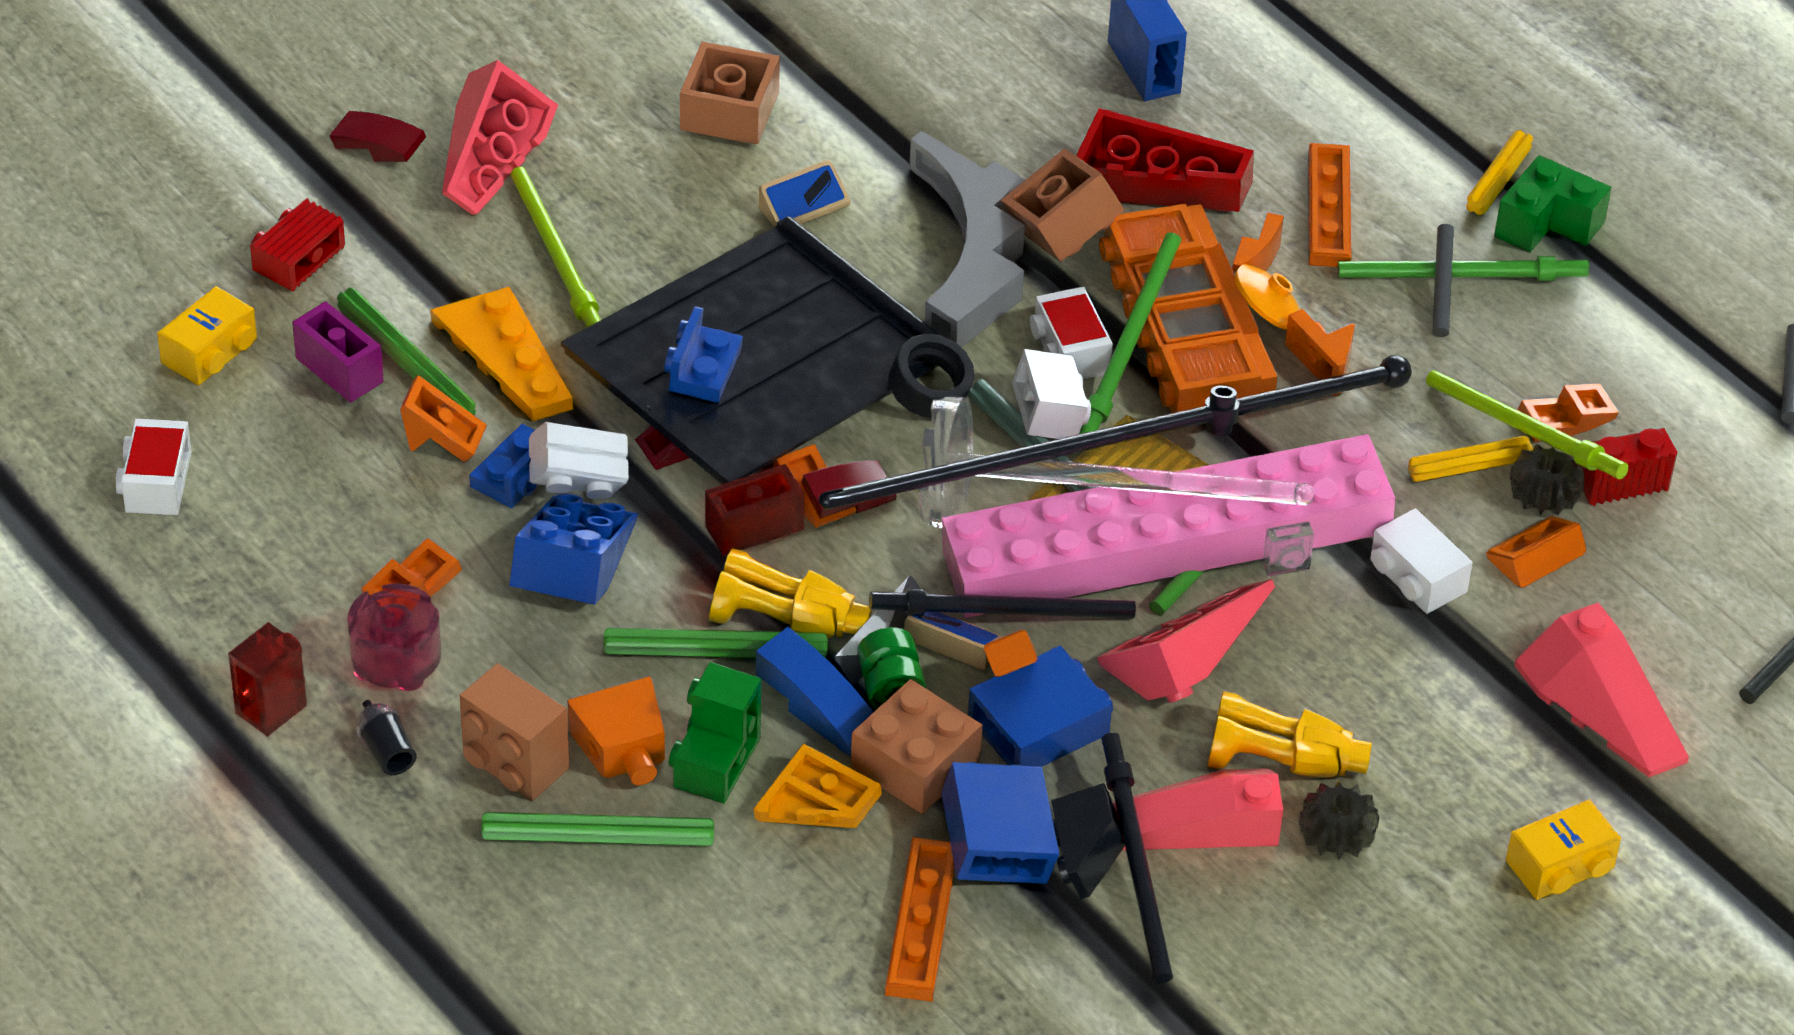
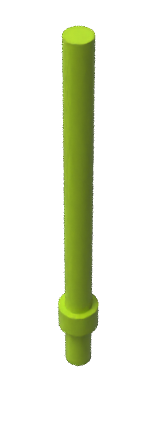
(582, 301)
(1584, 452)

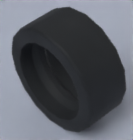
(939, 352)

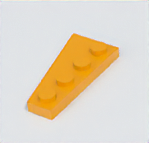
(507, 347)

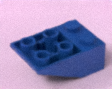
(571, 548)

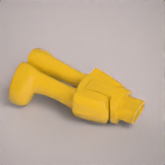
(815, 602)
(1314, 745)

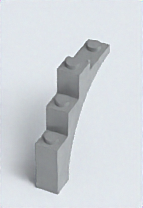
(986, 278)

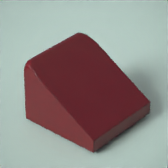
(659, 449)

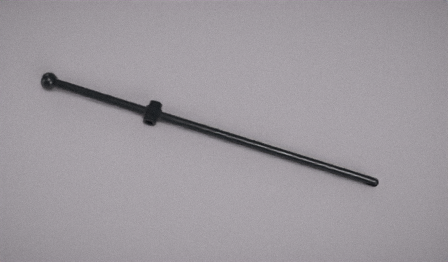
(1219, 413)

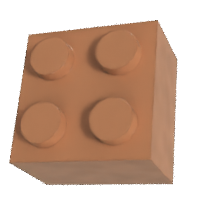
(729, 92)
(1063, 205)
(514, 732)
(913, 745)

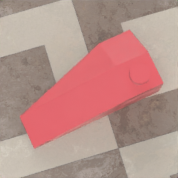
(492, 133)
(1185, 647)
(1597, 679)
(1213, 811)

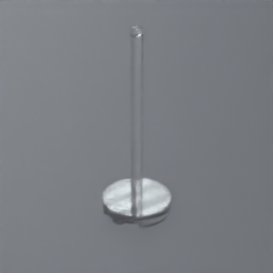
(953, 442)

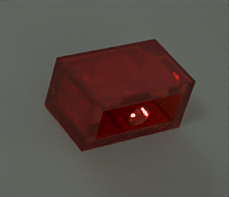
(754, 509)
(268, 678)

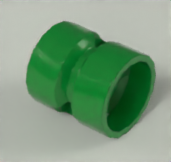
(888, 662)

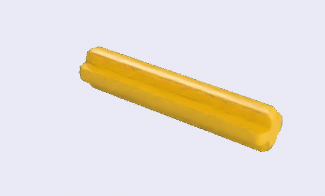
(1499, 172)
(1467, 459)

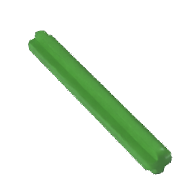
(399, 346)
(696, 642)
(597, 828)

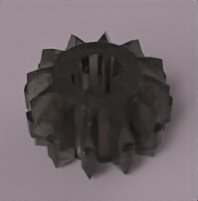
(1546, 480)
(1339, 820)

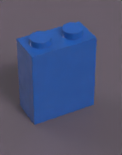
(1148, 45)
(1041, 710)
(999, 823)

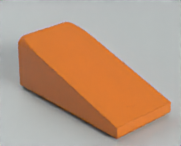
(1010, 653)

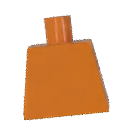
(620, 730)

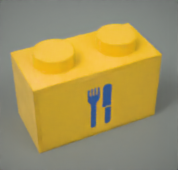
(207, 335)
(1563, 849)

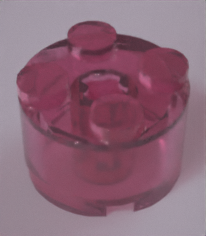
(394, 637)

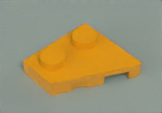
(818, 793)

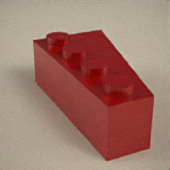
(1165, 164)

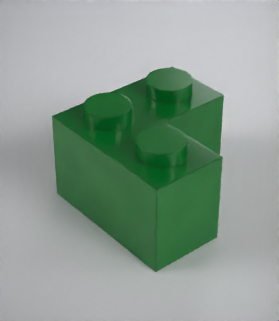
(1554, 200)
(719, 732)

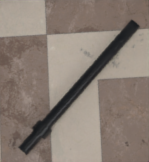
(917, 602)
(1119, 781)

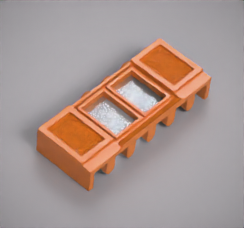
(1200, 322)

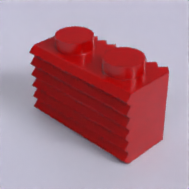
(297, 244)
(1650, 466)

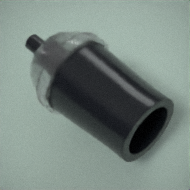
(383, 733)

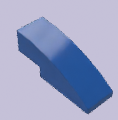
(813, 686)

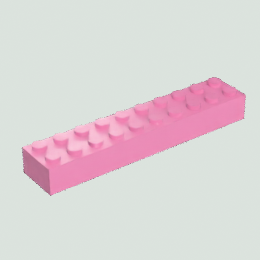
(1132, 537)

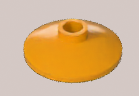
(1267, 294)

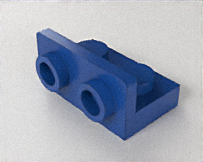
(702, 359)
(506, 470)

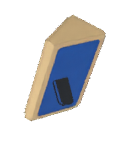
(803, 194)
(951, 637)

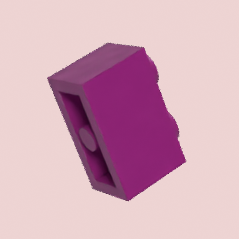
(338, 351)

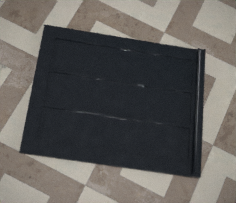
(808, 359)

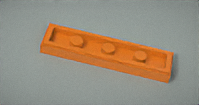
(1329, 204)
(921, 920)

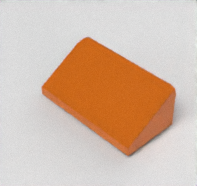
(1538, 550)

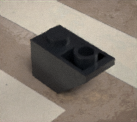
(1089, 837)

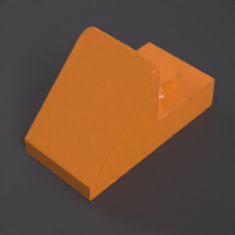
(1320, 352)
(434, 415)

